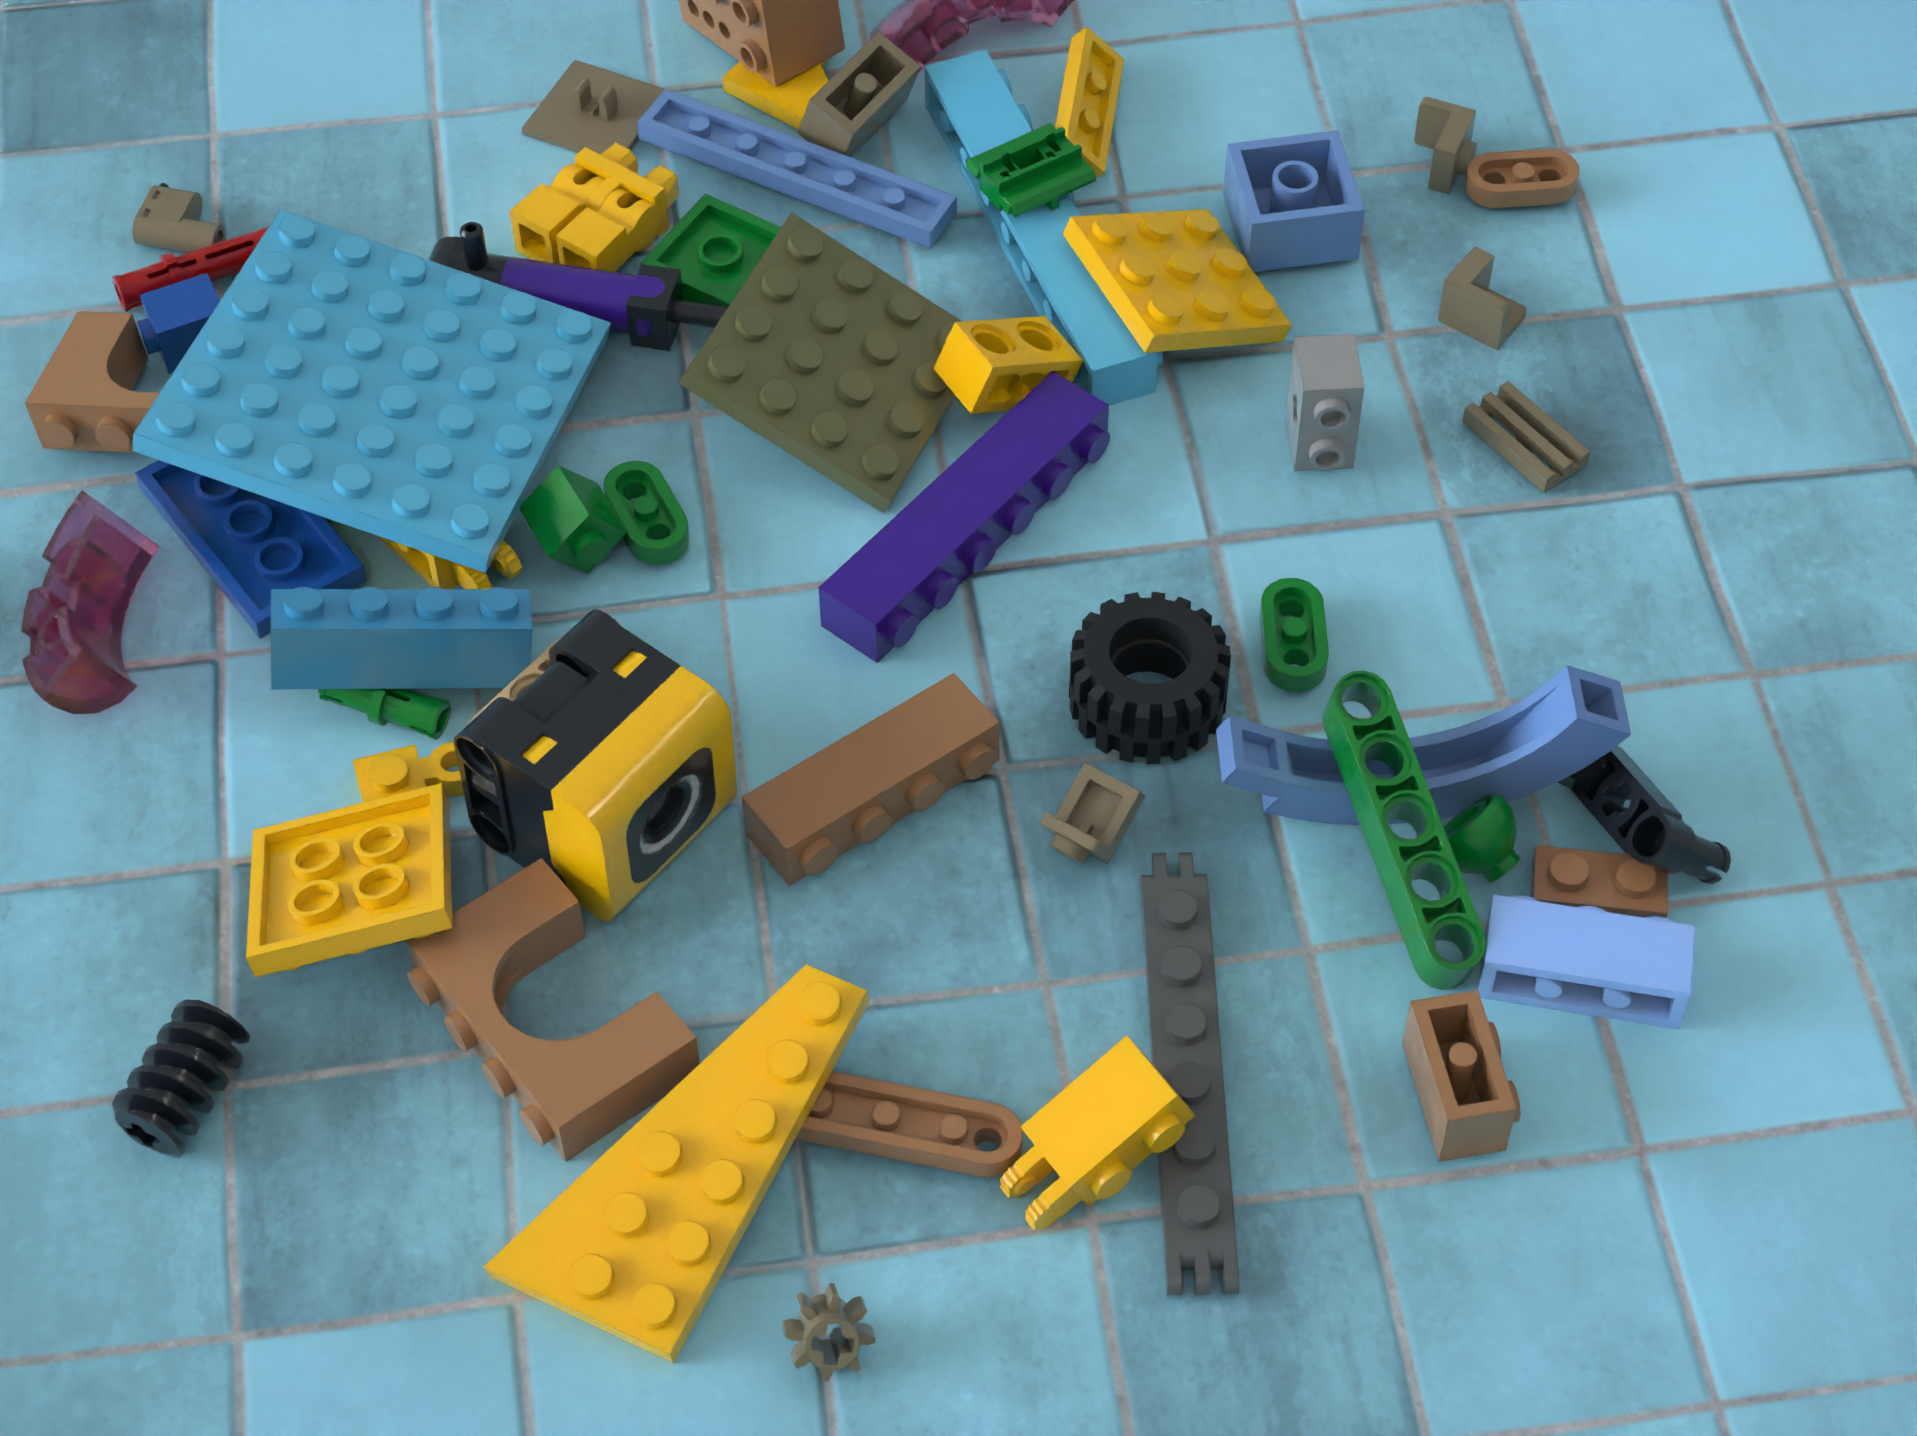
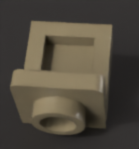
(1449, 132)
(1093, 816)

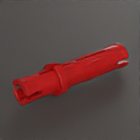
(216, 260)

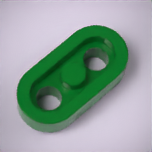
(655, 519)
(1294, 639)

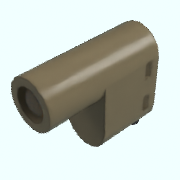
(172, 222)

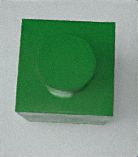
(573, 519)

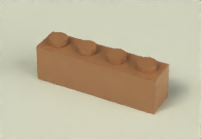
(871, 779)

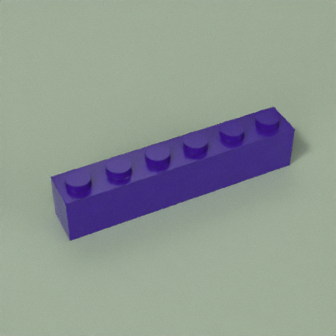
(964, 517)

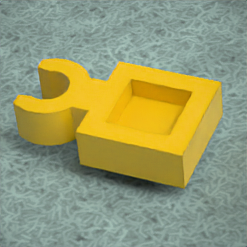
(403, 771)

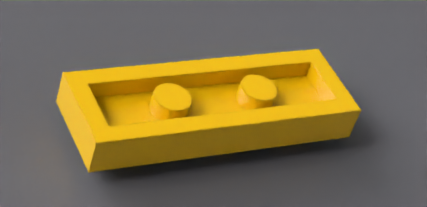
(1090, 96)

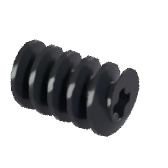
(175, 1076)

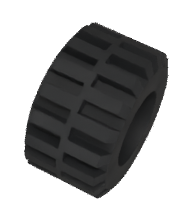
(1149, 638)

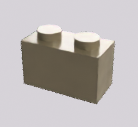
(860, 97)

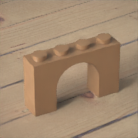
(87, 386)
(566, 1088)

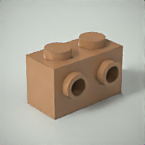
(1460, 1075)

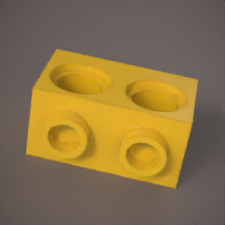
(1001, 360)

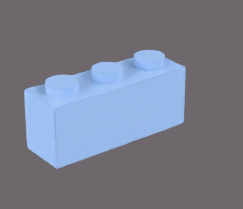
(1587, 961)

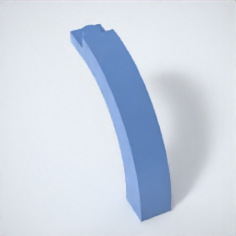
(1506, 753)

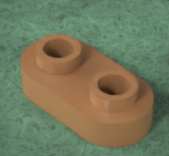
(1521, 178)

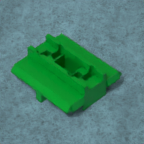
(1031, 170)

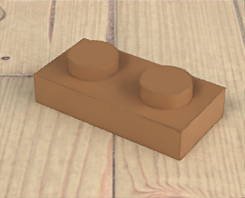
(1598, 880)

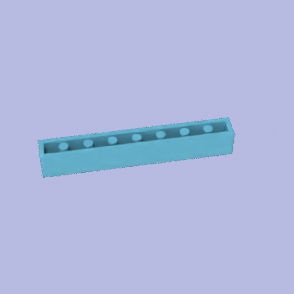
(977, 112)

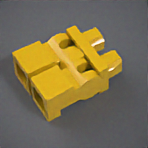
(595, 211)

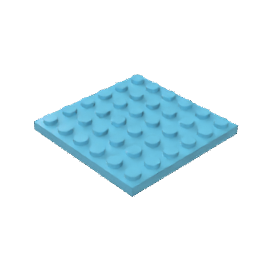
(375, 390)

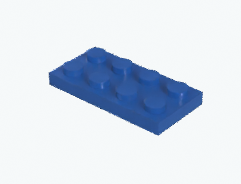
(249, 540)

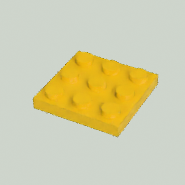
(1176, 280)
(350, 880)

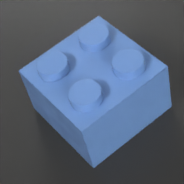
(1293, 201)

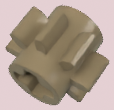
(844, 1341)

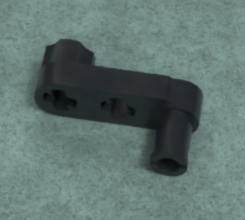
(1650, 825)

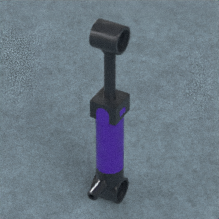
(640, 304)

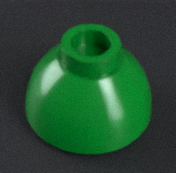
(1484, 837)

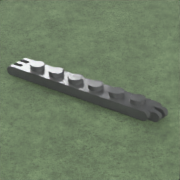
(1187, 1052)

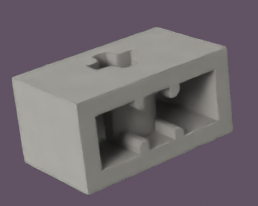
(1324, 402)

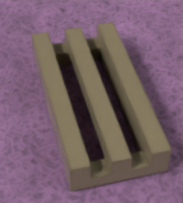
(1533, 432)

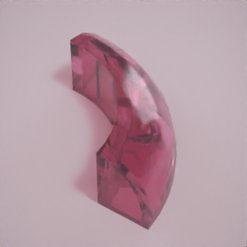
(930, 26)
(82, 609)

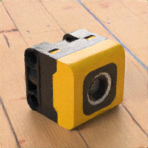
(600, 765)

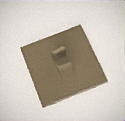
(591, 109)

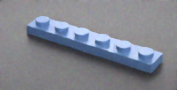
(798, 168)

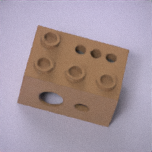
(770, 35)

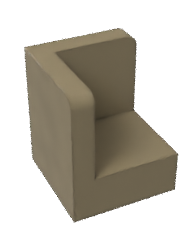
(1473, 307)

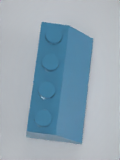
(399, 638)

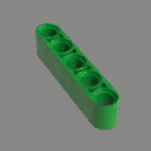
(1396, 858)

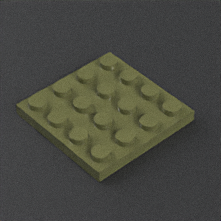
(829, 362)

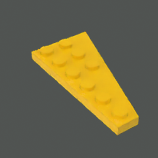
(668, 1203)

